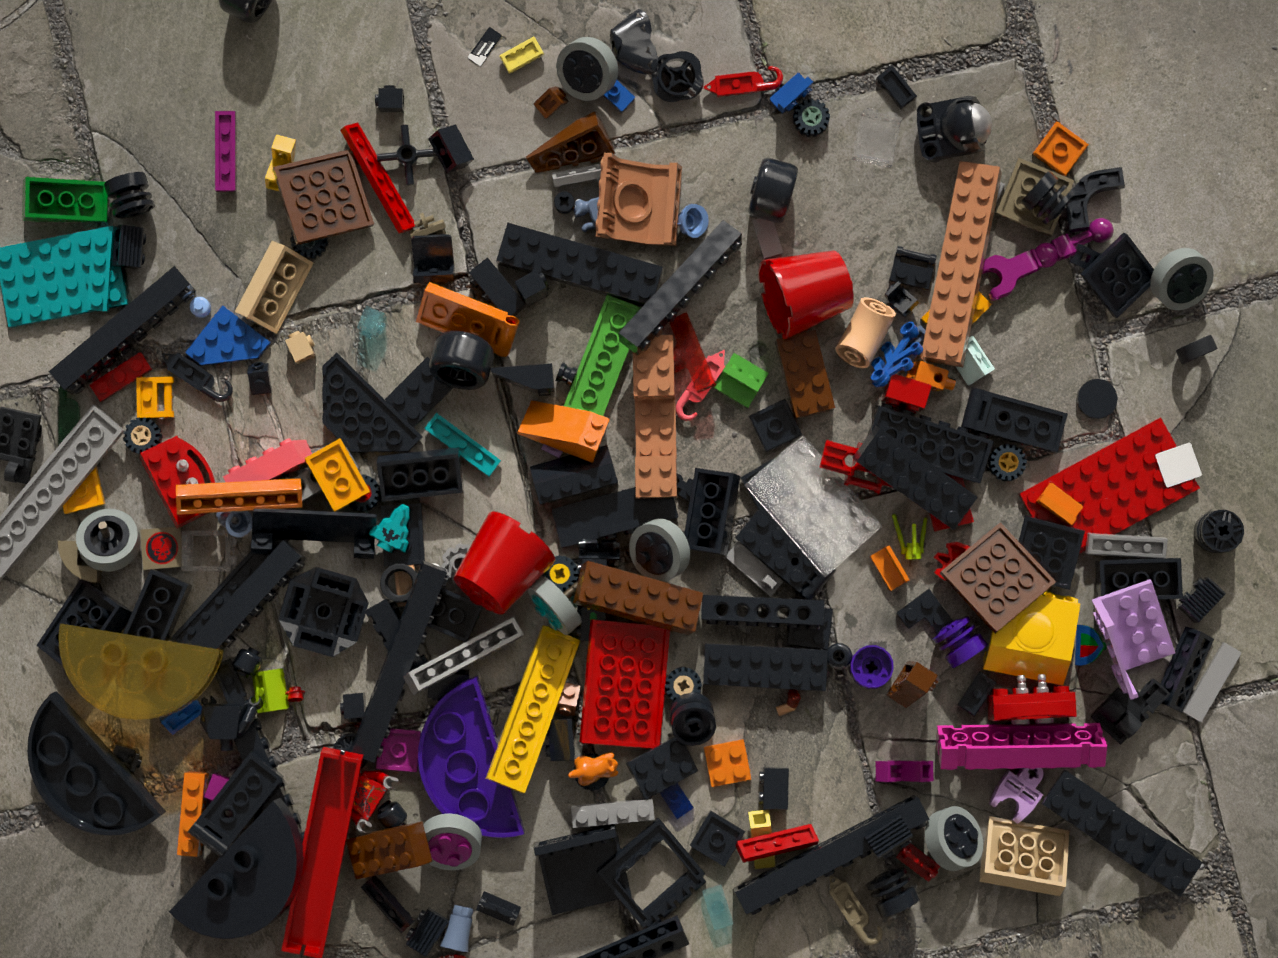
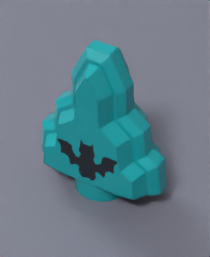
(393, 531)

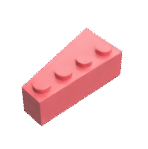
(272, 463)

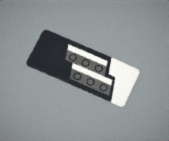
(484, 46)

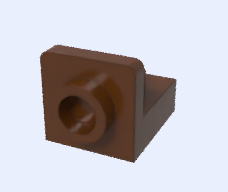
(551, 101)

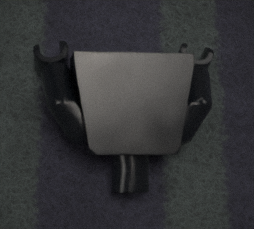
(227, 720)

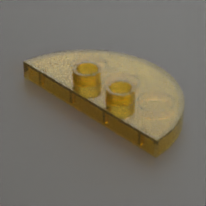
(135, 673)

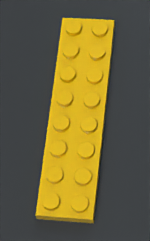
(533, 709)

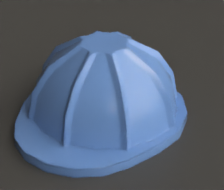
(693, 220)

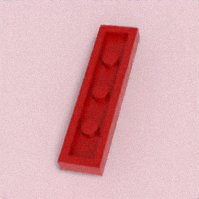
(777, 843)

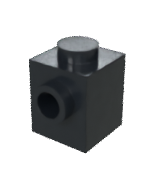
(390, 99)
(353, 706)

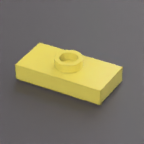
(521, 55)

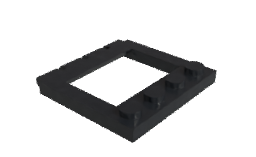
(632, 854)

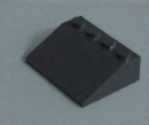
(85, 608)

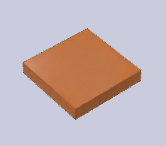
(1060, 149)

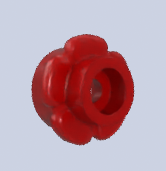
(295, 694)

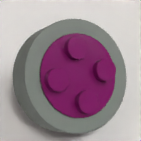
(453, 841)

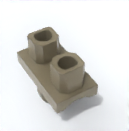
(436, 228)

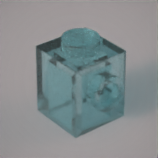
(371, 323)

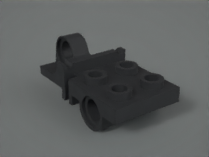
(18, 440)
(1123, 716)

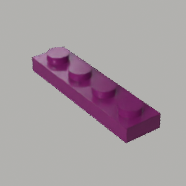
(225, 151)

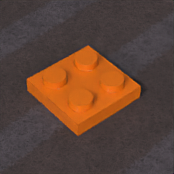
(727, 763)

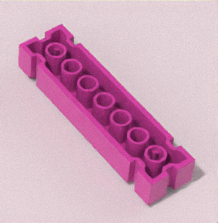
(1021, 746)

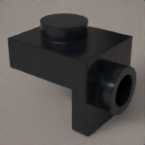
(901, 299)
(259, 378)
(128, 756)

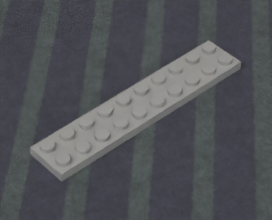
(55, 484)

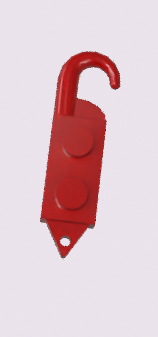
(743, 83)

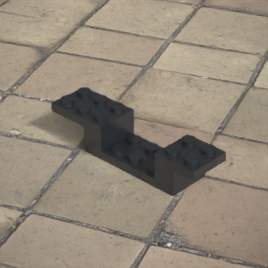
(1121, 833)

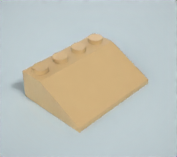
(1025, 856)

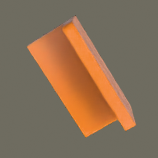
(1059, 504)
(889, 568)

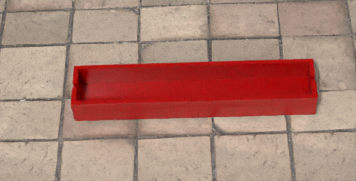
(323, 851)

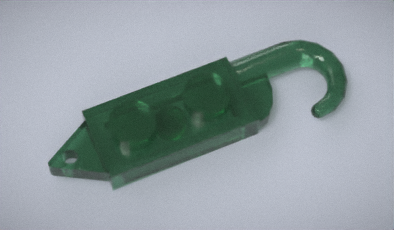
(67, 415)

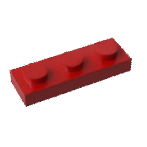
(120, 377)

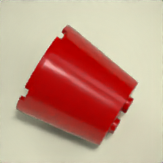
(804, 290)
(502, 563)

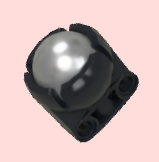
(953, 128)

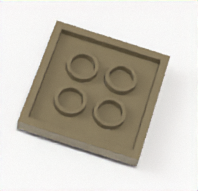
(1022, 180)

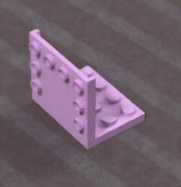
(1132, 630)

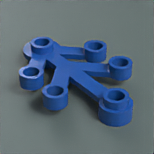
(881, 375)

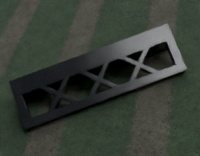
(1182, 667)

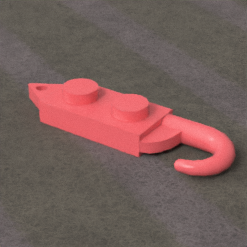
(716, 365)

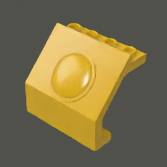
(1036, 640)

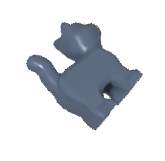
(583, 207)

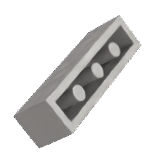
(612, 812)

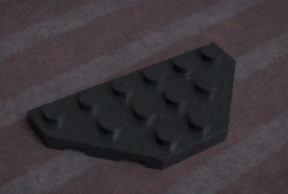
(360, 413)

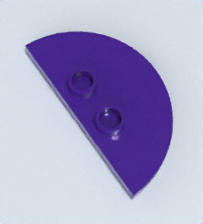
(455, 760)

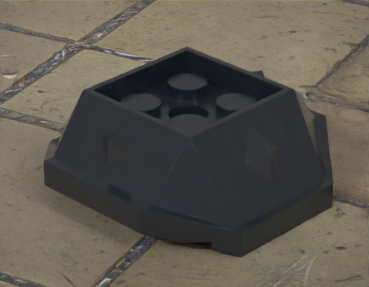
(338, 627)

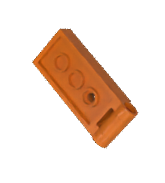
(452, 311)

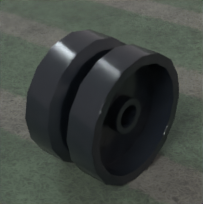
(692, 719)

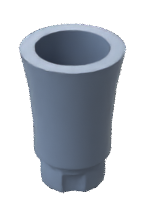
(236, 522)
(458, 929)

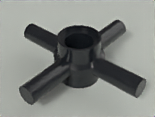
(406, 162)

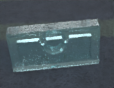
(717, 907)

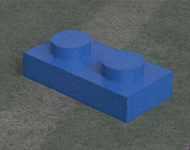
(181, 718)

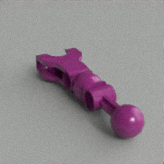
(1044, 256)

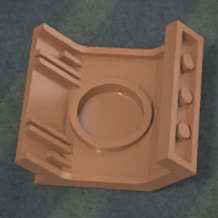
(638, 201)

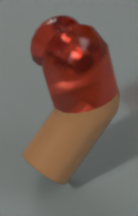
(791, 704)

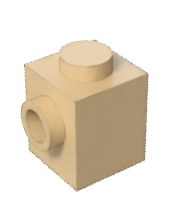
(300, 346)

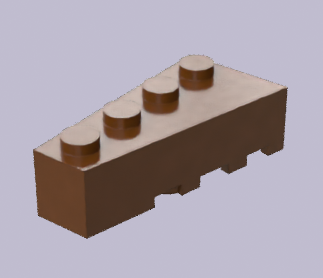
(912, 684)

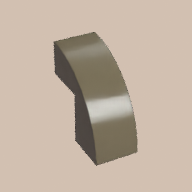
(73, 561)

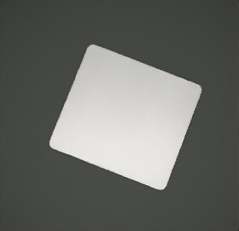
(1178, 464)

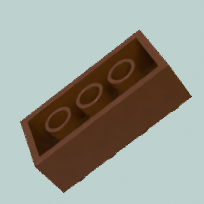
(805, 374)
(389, 850)

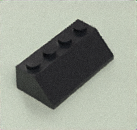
(573, 476)
(711, 511)

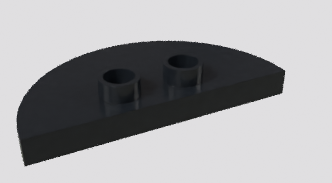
(83, 776)
(249, 882)

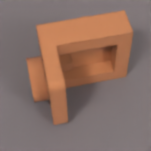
(568, 700)

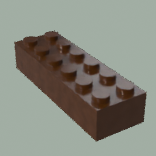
(638, 598)

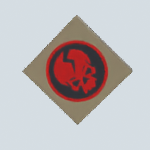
(161, 548)

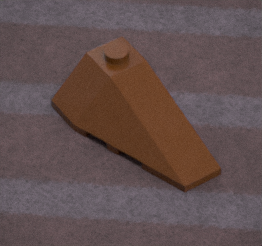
(577, 143)

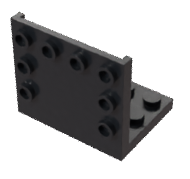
(571, 867)

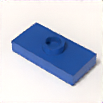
(619, 96)

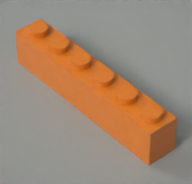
(238, 496)

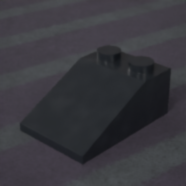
(529, 377)

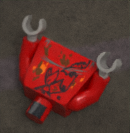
(369, 793)

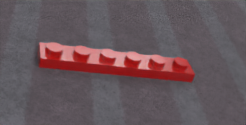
(378, 177)

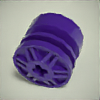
(959, 641)
(881, 660)

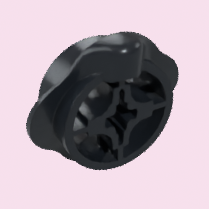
(694, 88)

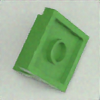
(740, 380)

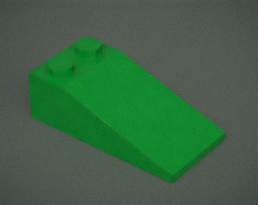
(63, 200)

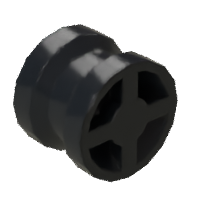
(566, 205)
(566, 374)

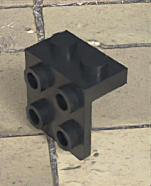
(433, 258)

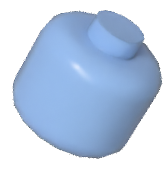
(200, 307)

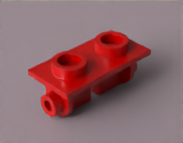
(918, 862)

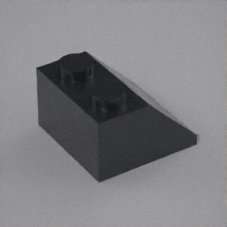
(561, 740)

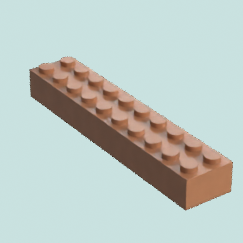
(961, 264)

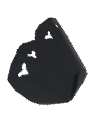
(633, 42)

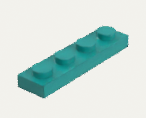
(100, 271)
(467, 446)

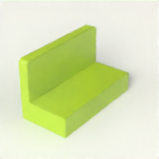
(271, 688)

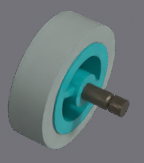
(555, 605)

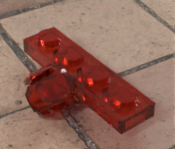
(689, 353)

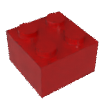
(906, 393)

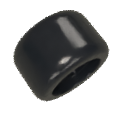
(245, 10)
(772, 190)
(461, 360)

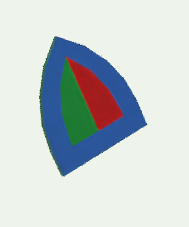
(1088, 645)

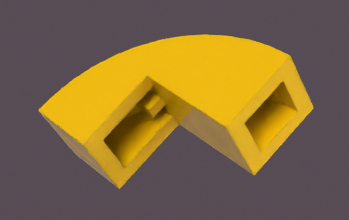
(282, 153)

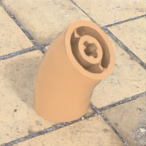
(865, 332)

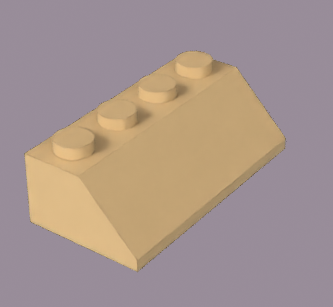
(274, 287)

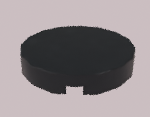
(1097, 398)

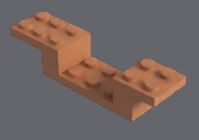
(655, 420)

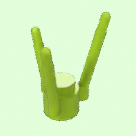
(913, 549)

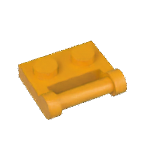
(148, 397)

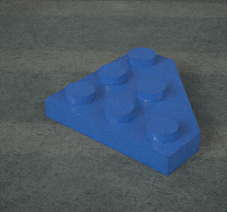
(227, 340)

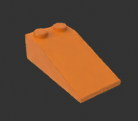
(564, 429)

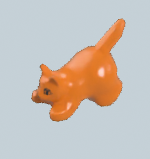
(591, 769)

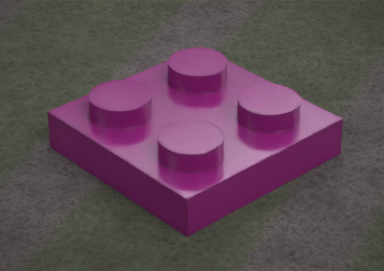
(400, 751)

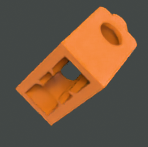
(927, 373)

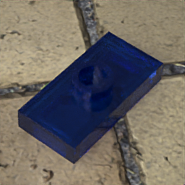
(676, 800)

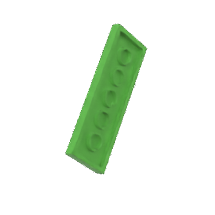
(602, 358)

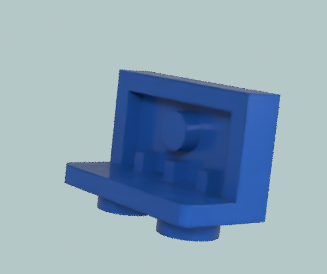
(788, 94)

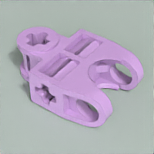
(1005, 790)

